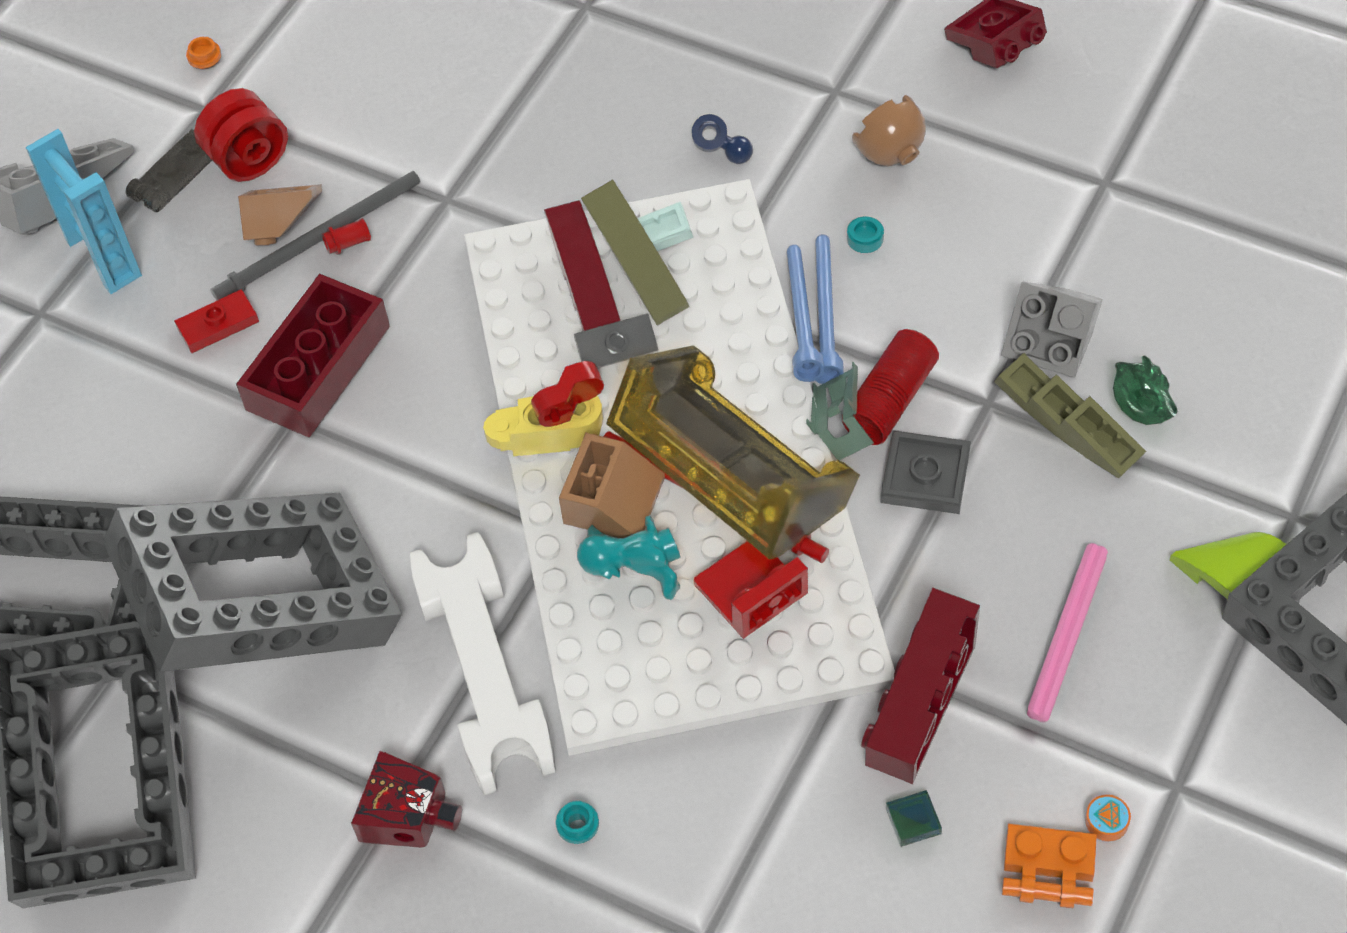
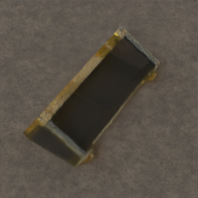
(723, 454)

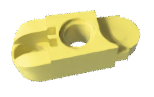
(520, 430)

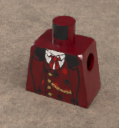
(402, 805)

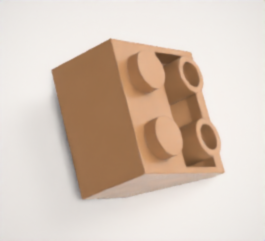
(609, 488)

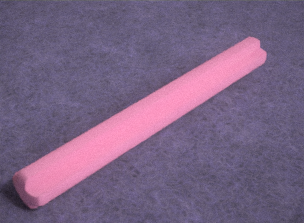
(1067, 633)

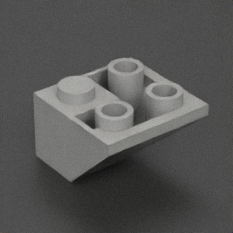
(1051, 327)

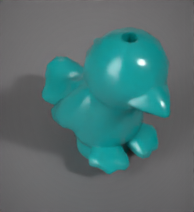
(643, 552)

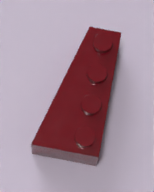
(922, 686)

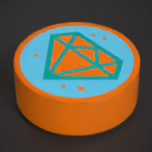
(1107, 817)

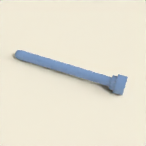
(807, 361)
(832, 362)

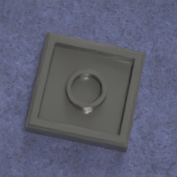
(925, 472)

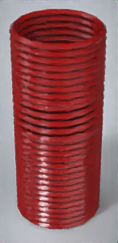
(894, 383)

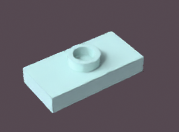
(667, 226)

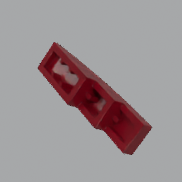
(581, 265)

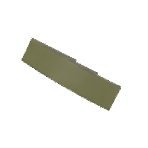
(635, 252)
(1070, 418)

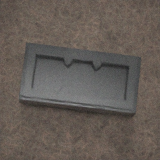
(617, 341)

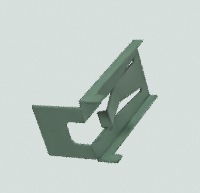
(838, 389)

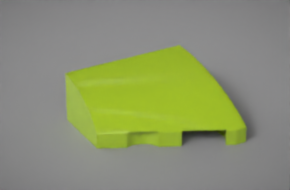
(1227, 561)

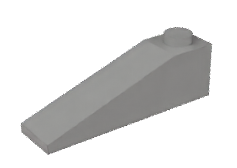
(23, 199)

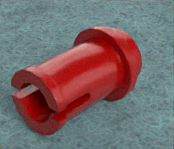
(346, 236)

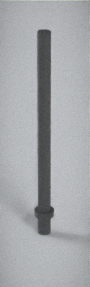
(239, 280)

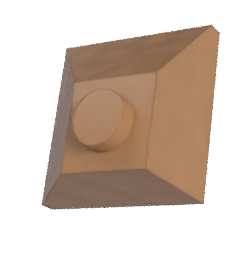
(274, 211)

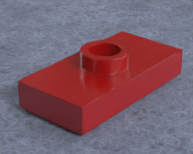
(216, 321)

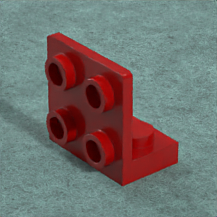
(751, 587)

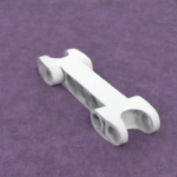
(501, 723)

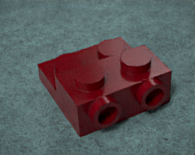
(998, 30)

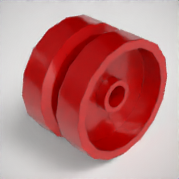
(241, 134)

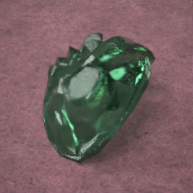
(1143, 392)

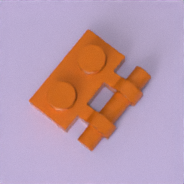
(1050, 854)

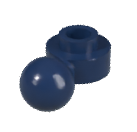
(737, 148)

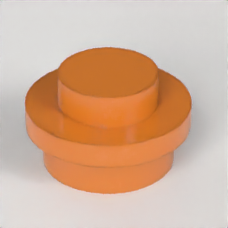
(203, 52)

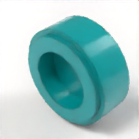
(865, 234)

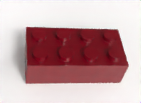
(313, 355)

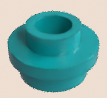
(577, 811)

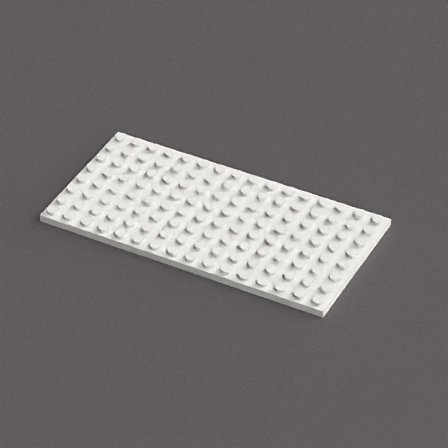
(616, 648)

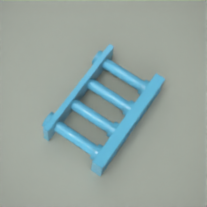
(84, 211)

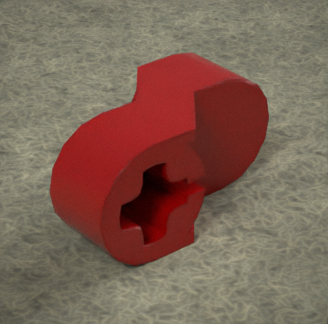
(576, 385)

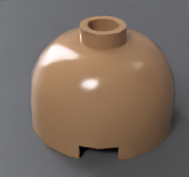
(892, 133)

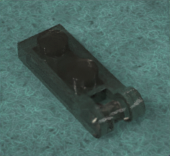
(169, 174)

